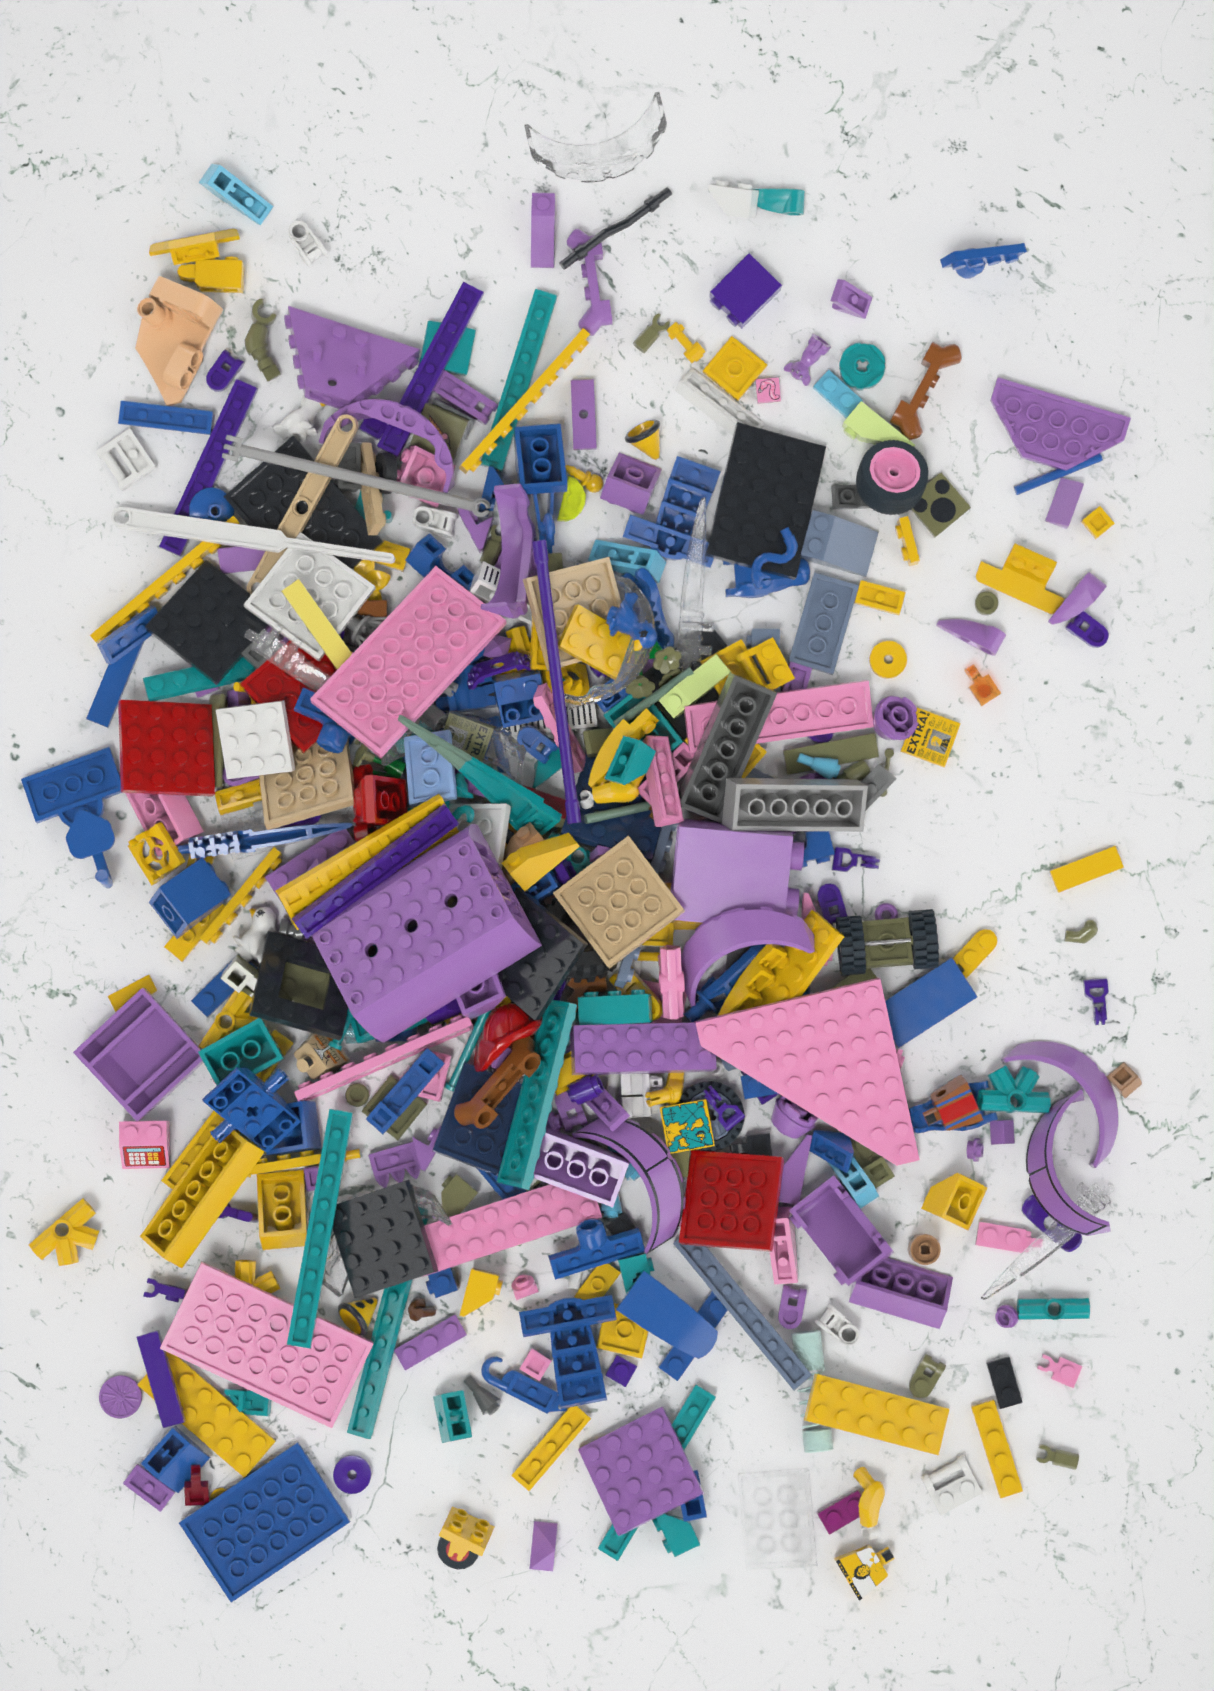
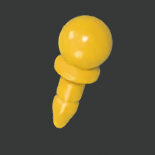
(592, 482)

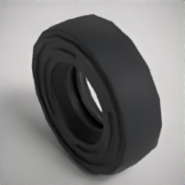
(386, 467)

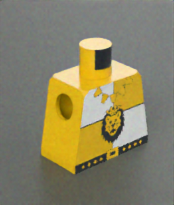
(864, 1568)

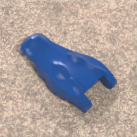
(776, 583)
(649, 588)
(920, 1126)

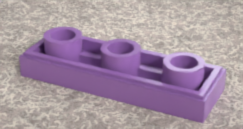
(583, 401)

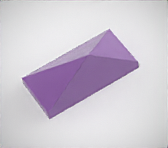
(543, 1546)

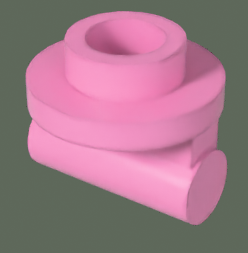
(524, 1286)

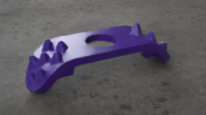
(484, 670)
(1037, 1215)

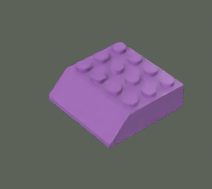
(140, 1054)

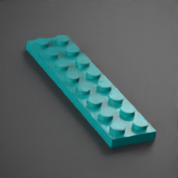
(536, 1097)

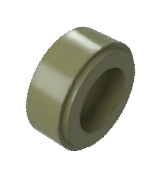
(986, 603)
(357, 1095)

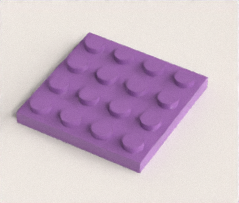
(640, 1471)

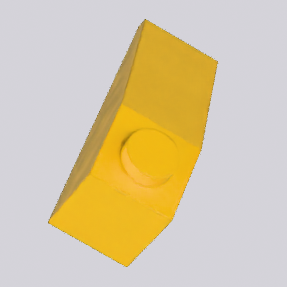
(536, 860)

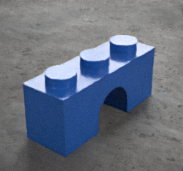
(429, 554)
(818, 847)

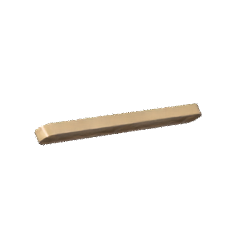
(310, 492)

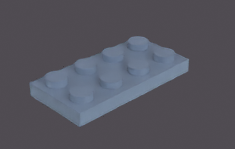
(823, 623)

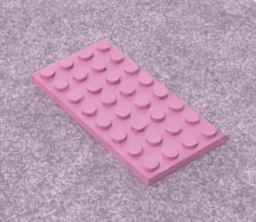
(408, 661)
(244, 1339)

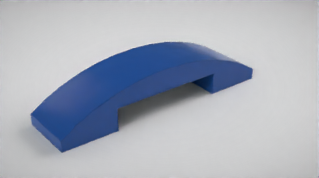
(405, 1091)

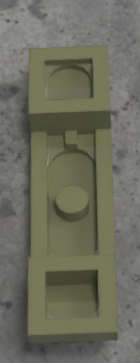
(872, 1164)

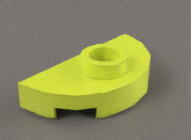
(572, 501)

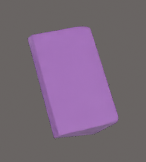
(1064, 502)
(239, 559)

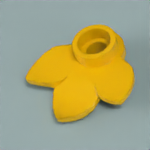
(376, 577)

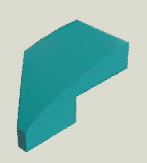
(545, 771)
(249, 1402)

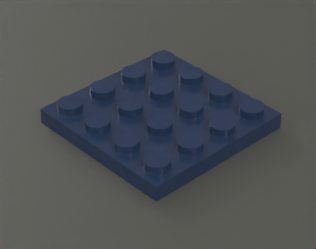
(612, 831)
(469, 1144)

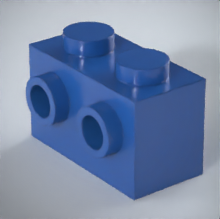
(442, 1283)

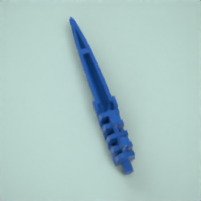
(248, 841)

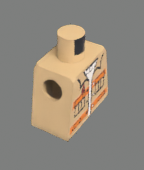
(318, 1058)

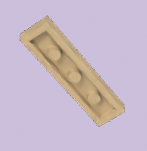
(371, 497)

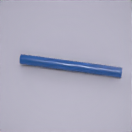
(1053, 475)

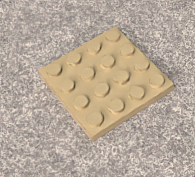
(584, 584)
(316, 787)
(619, 902)

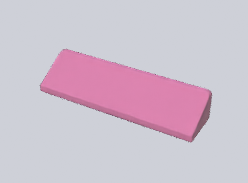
(663, 783)

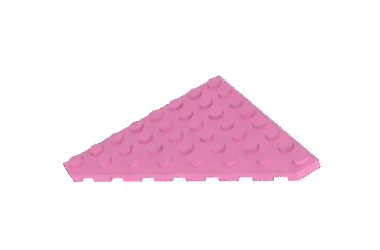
(827, 1056)

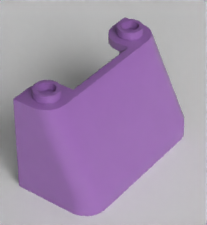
(841, 1231)

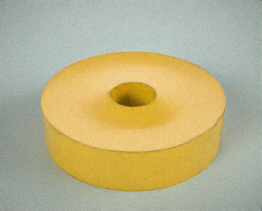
(891, 649)

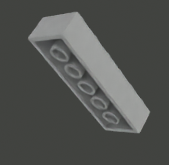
(794, 804)

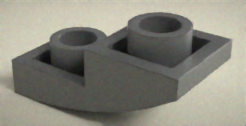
(846, 497)

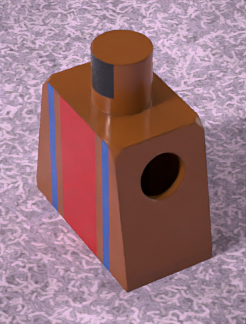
(953, 1105)

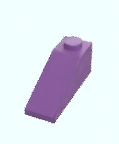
(542, 230)
(794, 1172)

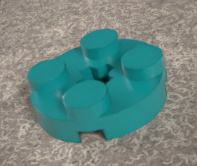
(859, 379)

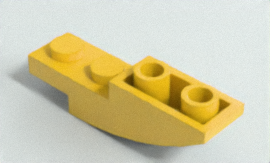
(637, 729)

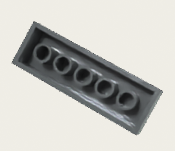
(725, 745)

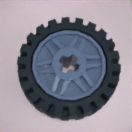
(721, 1137)

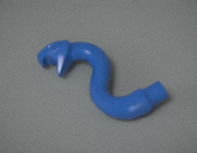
(791, 543)

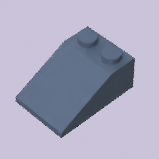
(838, 544)

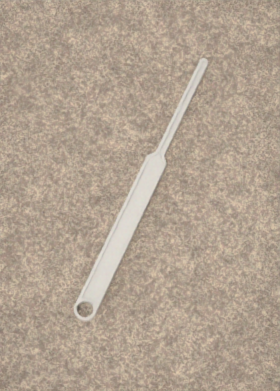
(234, 534)

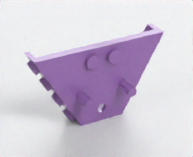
(349, 356)

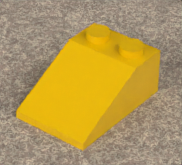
(282, 1209)

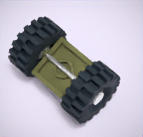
(888, 942)

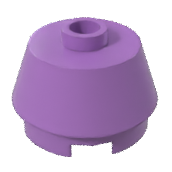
(895, 718)
(791, 1118)

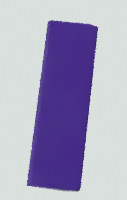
(161, 1379)

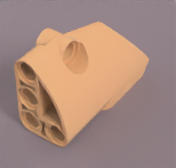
(174, 335)

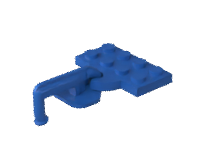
(77, 795)

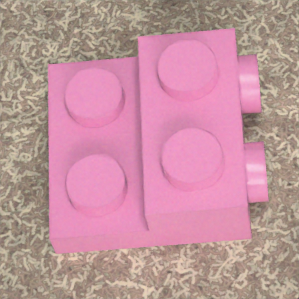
(422, 471)

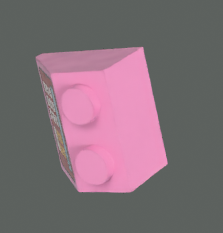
(144, 1144)

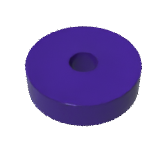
(341, 1477)

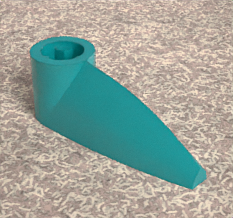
(782, 201)

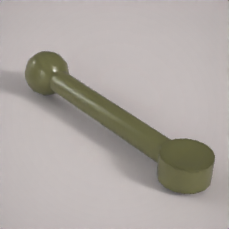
(888, 754)

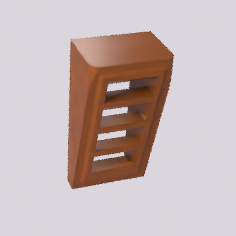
(374, 608)

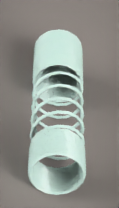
(809, 1350)

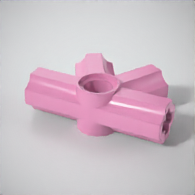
(671, 981)

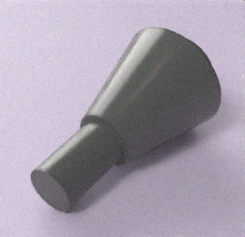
(485, 1399)

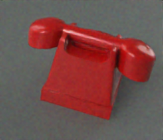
(376, 800)

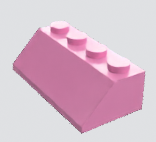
(171, 810)

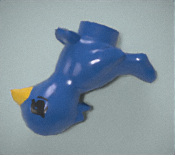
(627, 622)

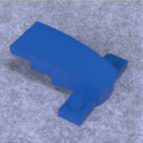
(677, 513)
(673, 1321)
(573, 1345)

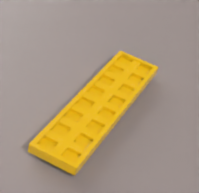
(316, 882)

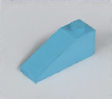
(235, 193)
(629, 558)
(856, 1184)

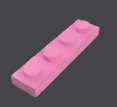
(544, 702)

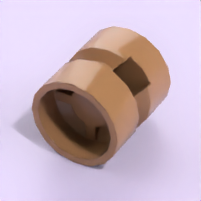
(924, 1249)

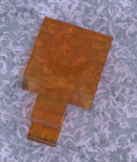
(983, 688)

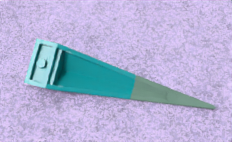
(495, 786)

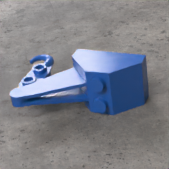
(541, 470)

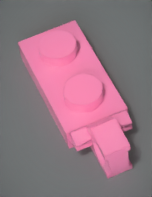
(1003, 1237)

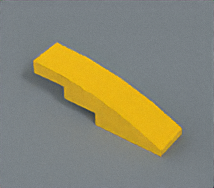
(755, 977)

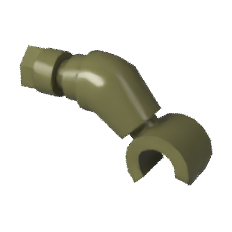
(256, 342)

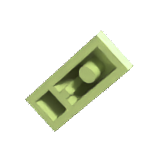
(870, 427)
(694, 686)

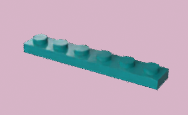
(190, 681)

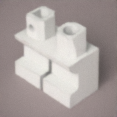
(636, 1085)

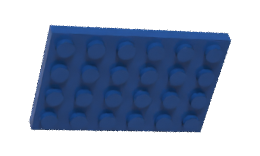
(264, 1522)

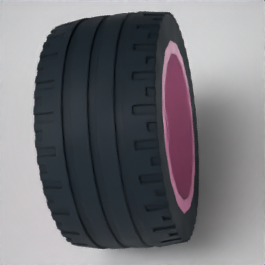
(892, 477)

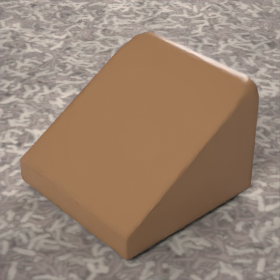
(1124, 1080)

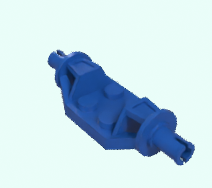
(721, 985)

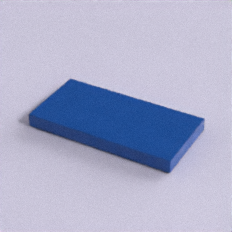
(928, 1001)

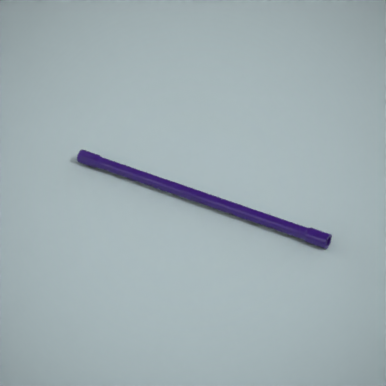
(541, 561)

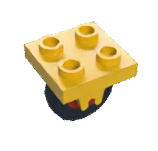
(463, 1539)

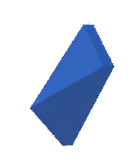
(833, 1148)

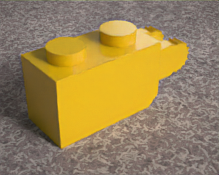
(215, 275)

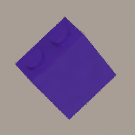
(744, 291)

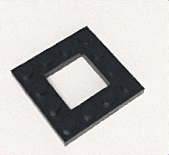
(269, 1006)

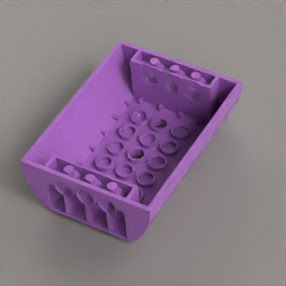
(446, 952)

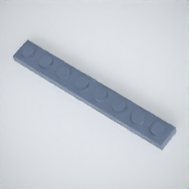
(663, 845)
(746, 1313)

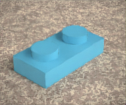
(837, 393)

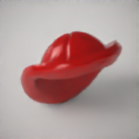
(500, 1030)

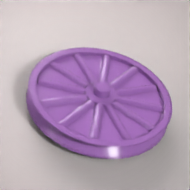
(120, 1397)

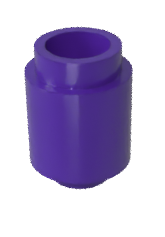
(585, 1089)

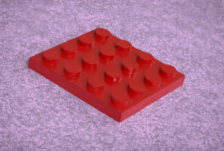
(272, 684)
(166, 748)
(731, 1200)

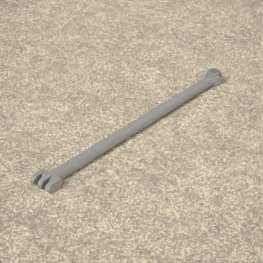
(352, 476)

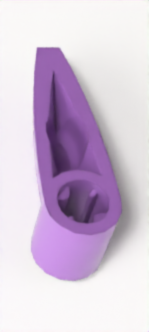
(1080, 599)
(975, 634)

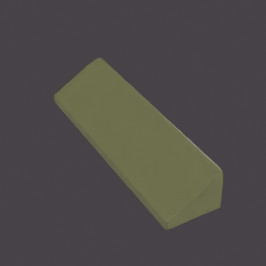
(218, 701)
(844, 750)

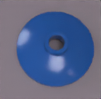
(207, 498)

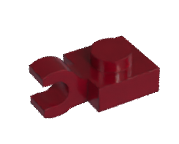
(196, 1490)

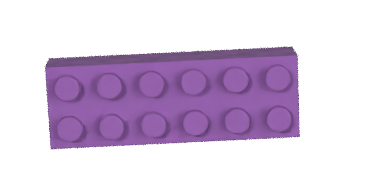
(638, 1049)

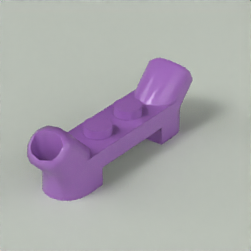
(600, 311)

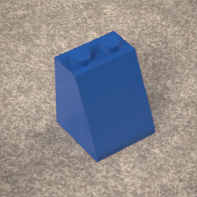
(189, 897)

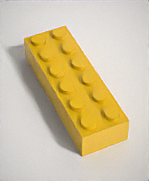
(201, 1196)

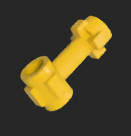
(693, 352)

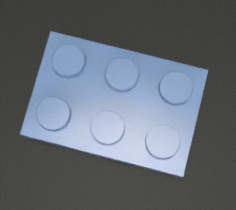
(428, 770)

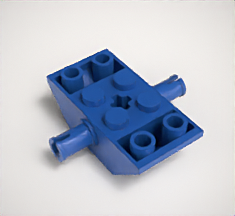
(252, 1108)

